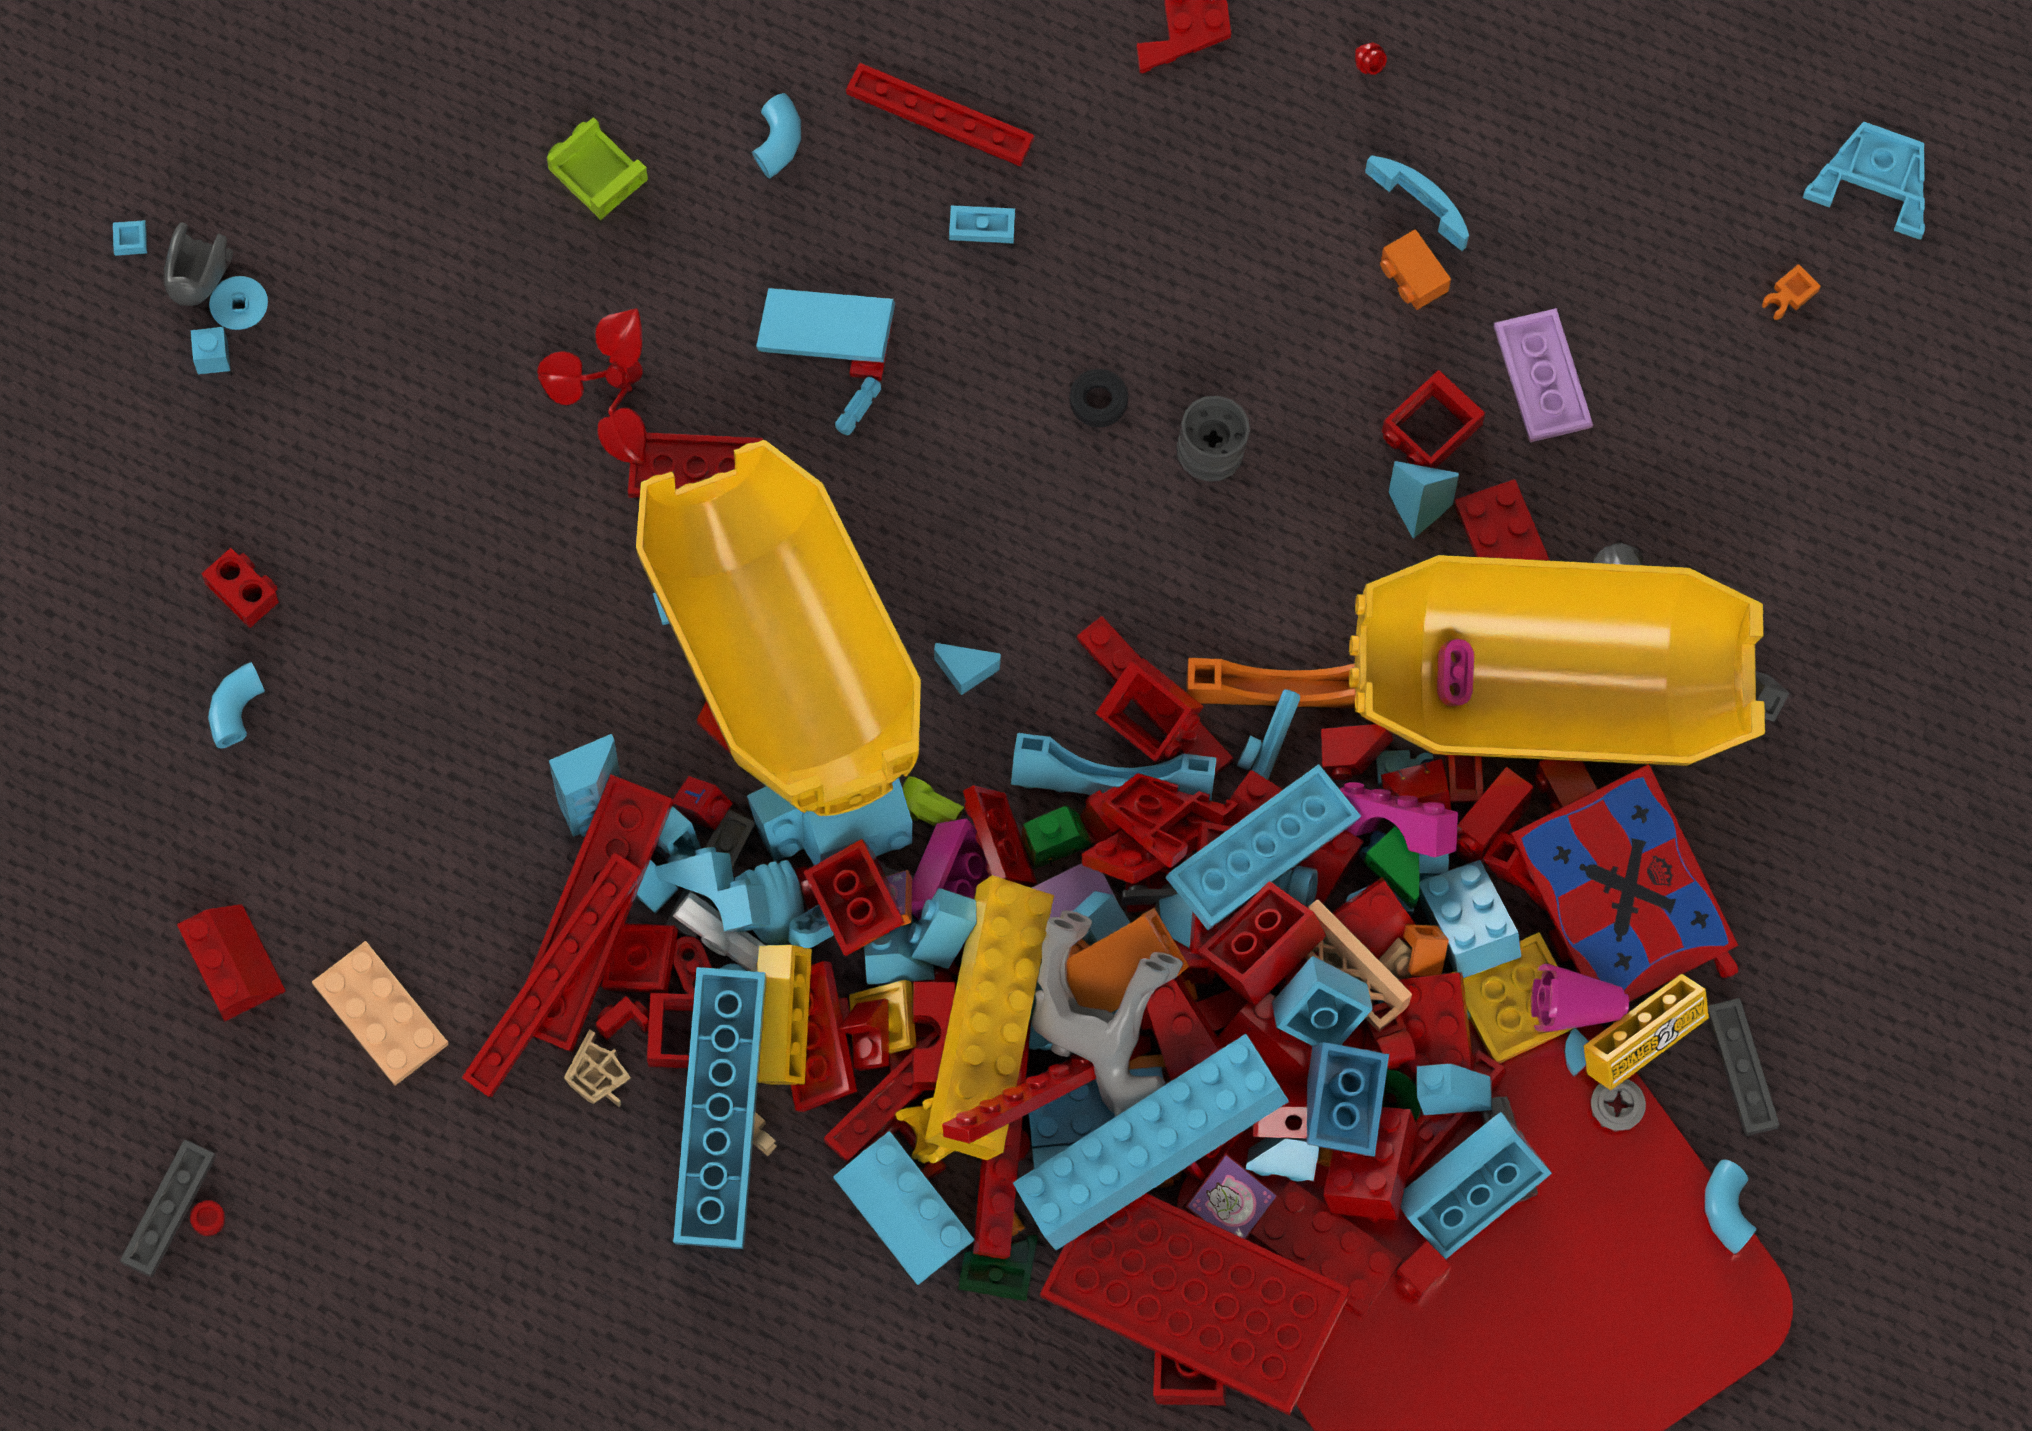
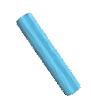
(1276, 733)

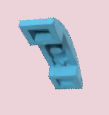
(1390, 172)

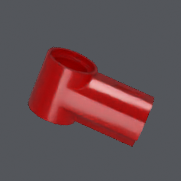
(1398, 1046)

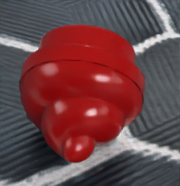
(1370, 58)

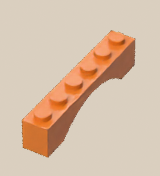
(1236, 684)

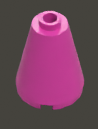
(1574, 1000)

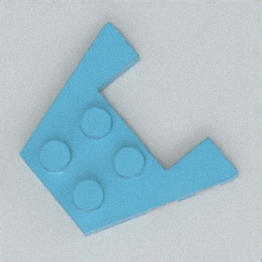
(1883, 164)

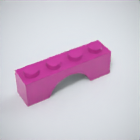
(1425, 826)

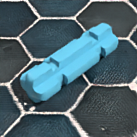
(858, 406)

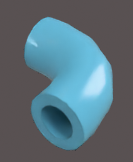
(783, 136)
(229, 702)
(1723, 1206)

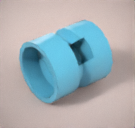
(1300, 884)

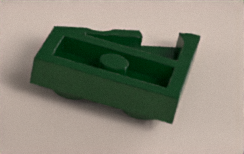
(999, 1276)

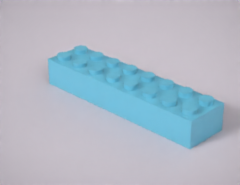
(720, 1108)
(1150, 1142)

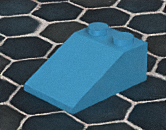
(1345, 1098)

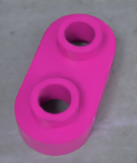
(1456, 673)

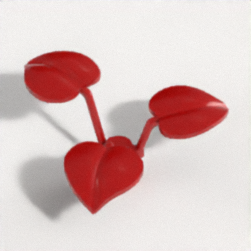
(560, 376)

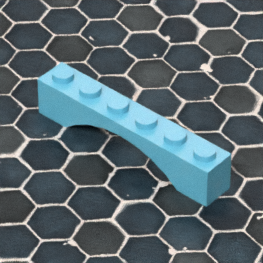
(1047, 765)

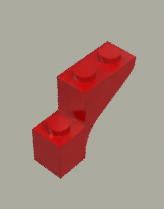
(1508, 865)

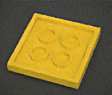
(1502, 1002)

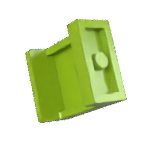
(595, 168)

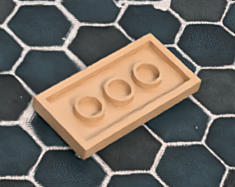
(380, 1013)

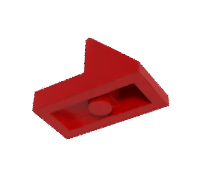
(870, 1032)

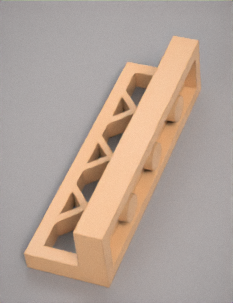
(1362, 965)

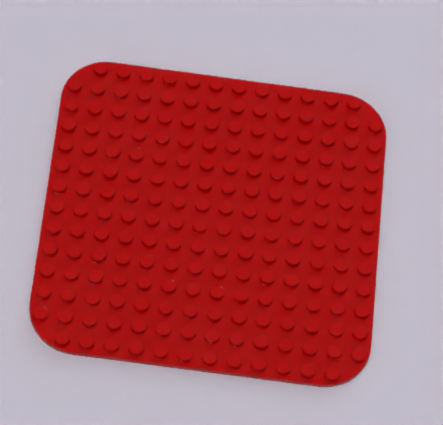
(1570, 1307)

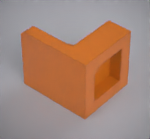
(1428, 949)

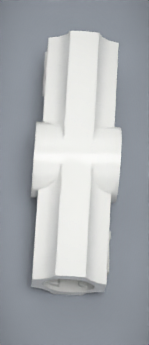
(708, 924)

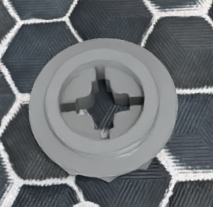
(1628, 1117)

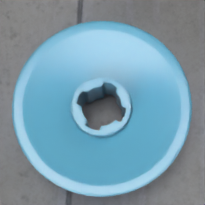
(238, 290)

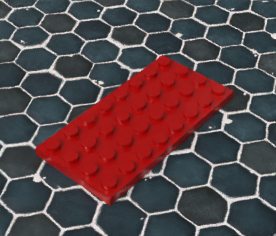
(1200, 1298)

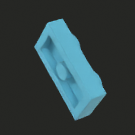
(982, 224)

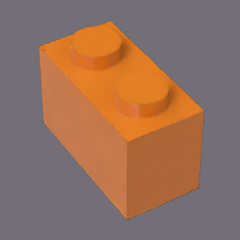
(1415, 270)

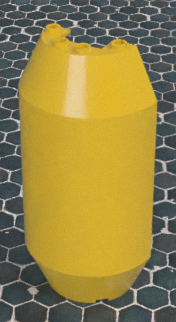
(783, 630)
(1563, 660)

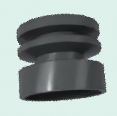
(1218, 422)

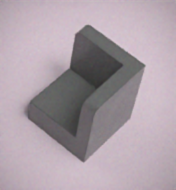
(1771, 693)

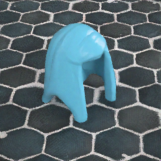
(782, 897)

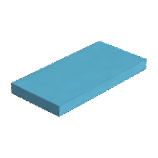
(825, 325)

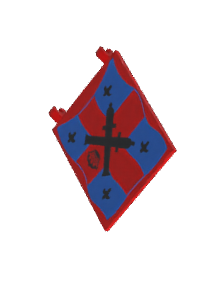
(1626, 887)

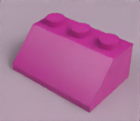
(949, 863)

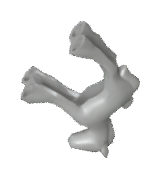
(1096, 1033)

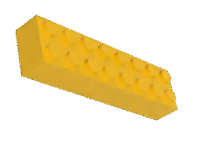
(990, 1008)

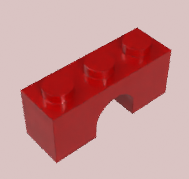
(933, 1007)

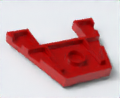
(1190, 27)
(1151, 806)

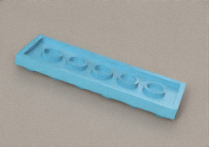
(1263, 847)

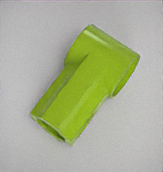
(928, 805)

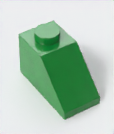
(1396, 865)

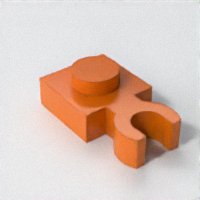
(1792, 289)

